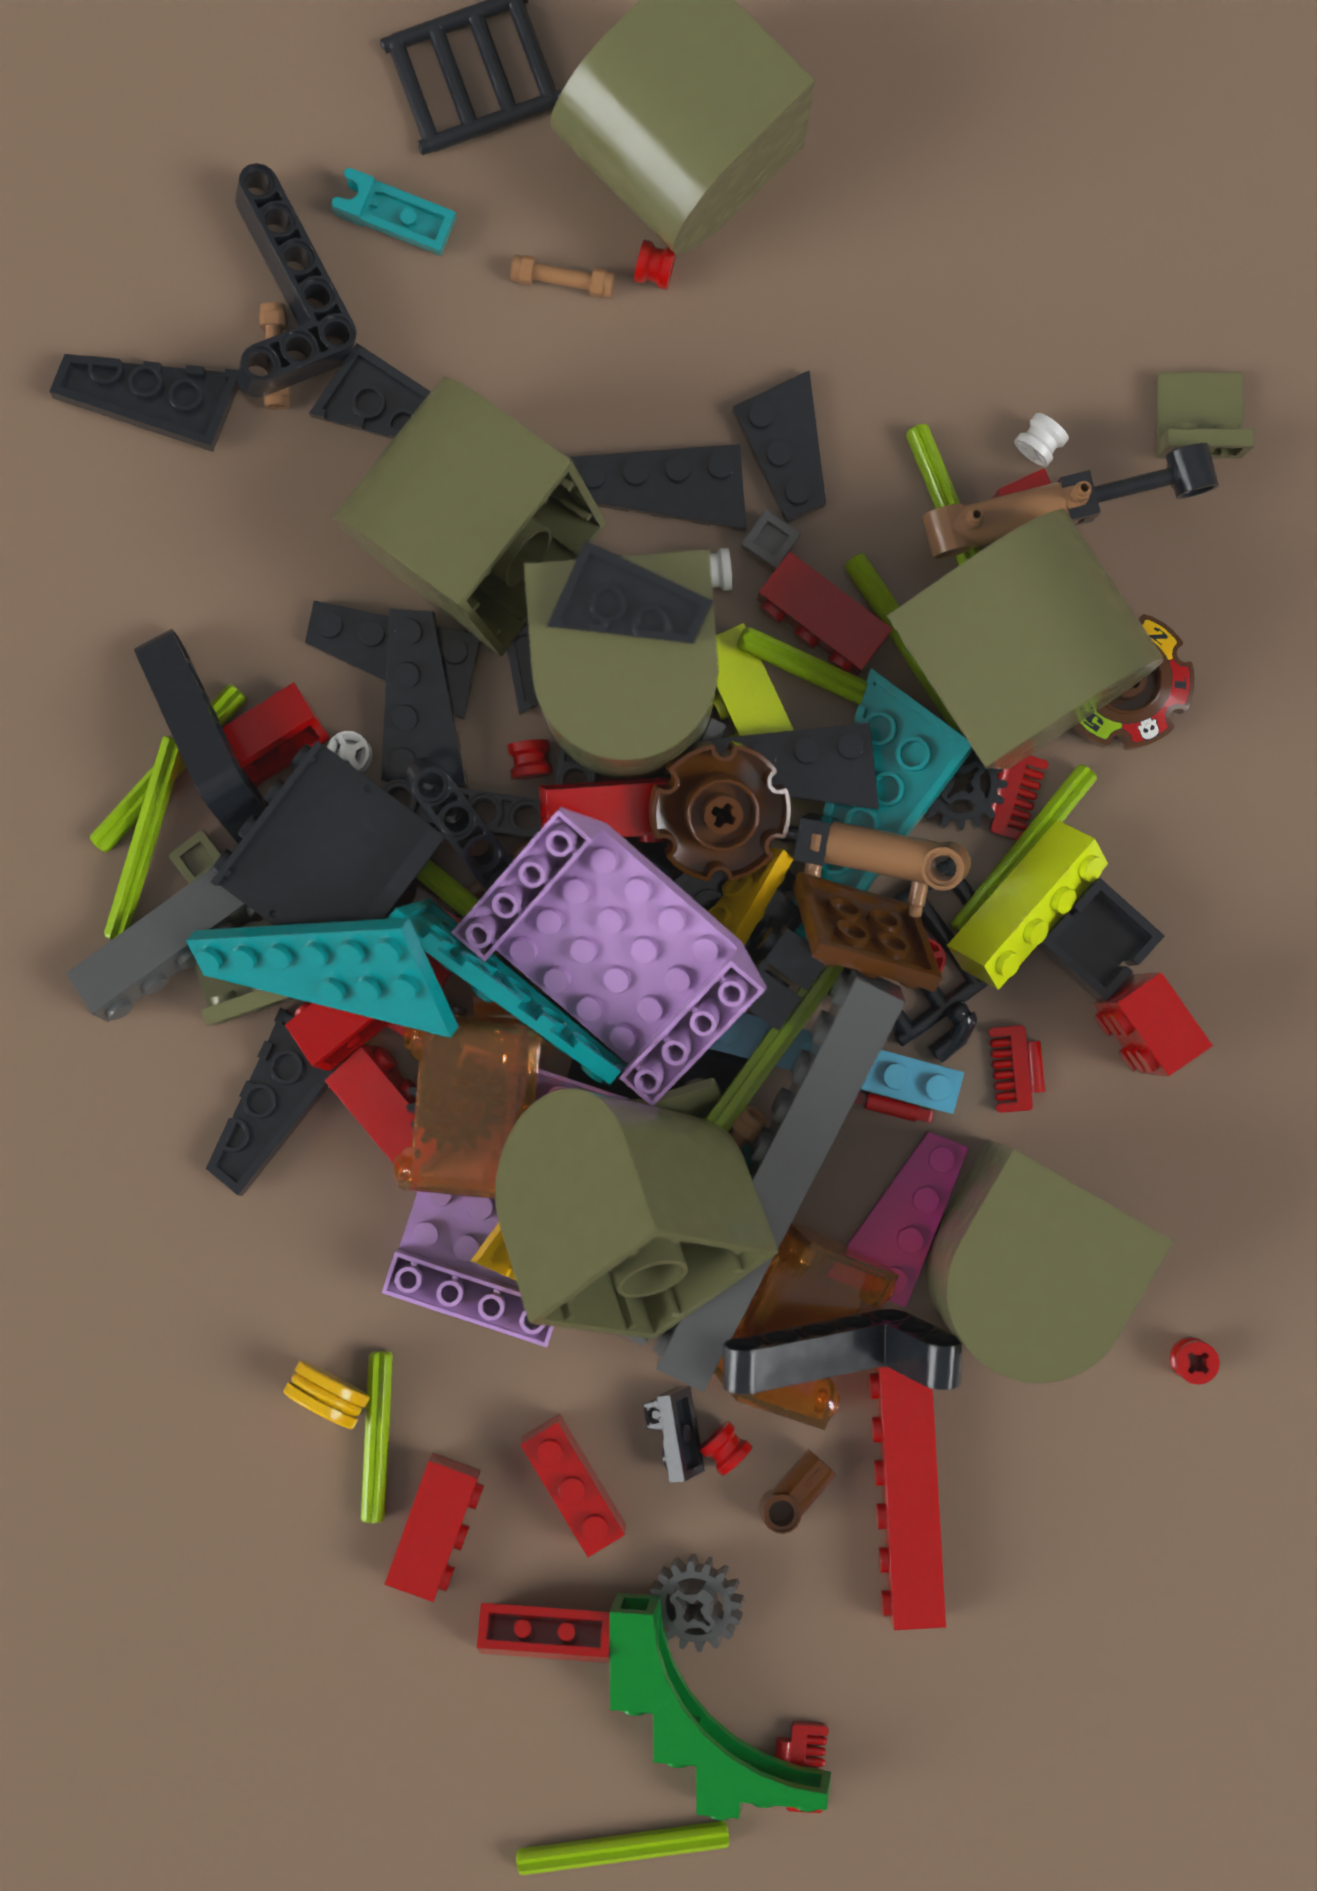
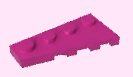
(910, 1210)

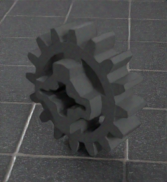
(706, 1619)

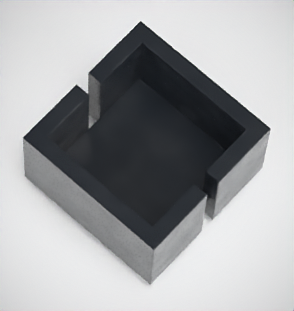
(1098, 939)
(791, 955)

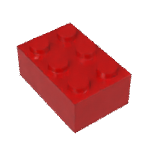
(1151, 1025)

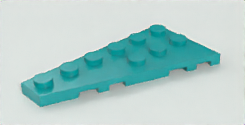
(912, 764)
(346, 966)
(502, 984)

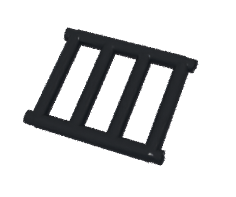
(471, 126)
(940, 1004)

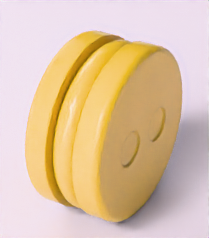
(326, 1394)

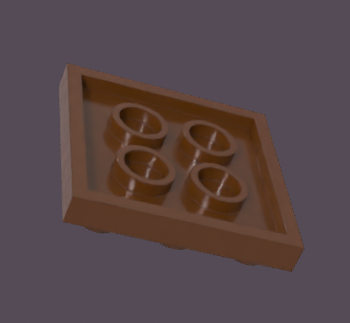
(865, 933)

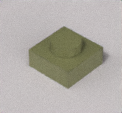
(195, 856)

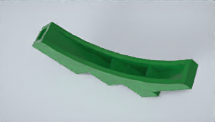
(686, 1734)

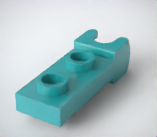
(395, 213)

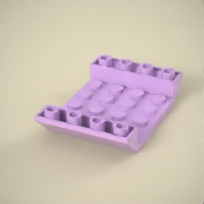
(616, 948)
(442, 1238)

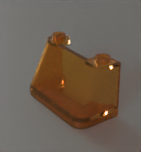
(467, 1103)
(803, 1285)

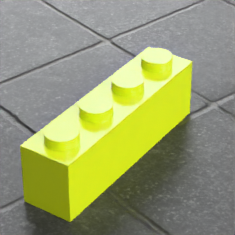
(745, 690)
(1028, 904)

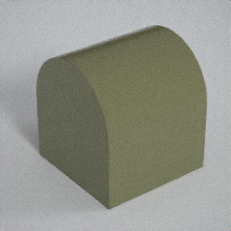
(685, 113)
(464, 508)
(1026, 639)
(618, 698)
(624, 1213)
(1036, 1268)

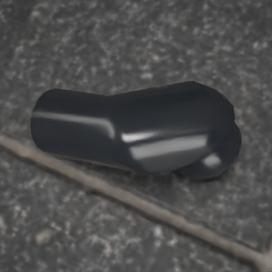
(958, 1035)

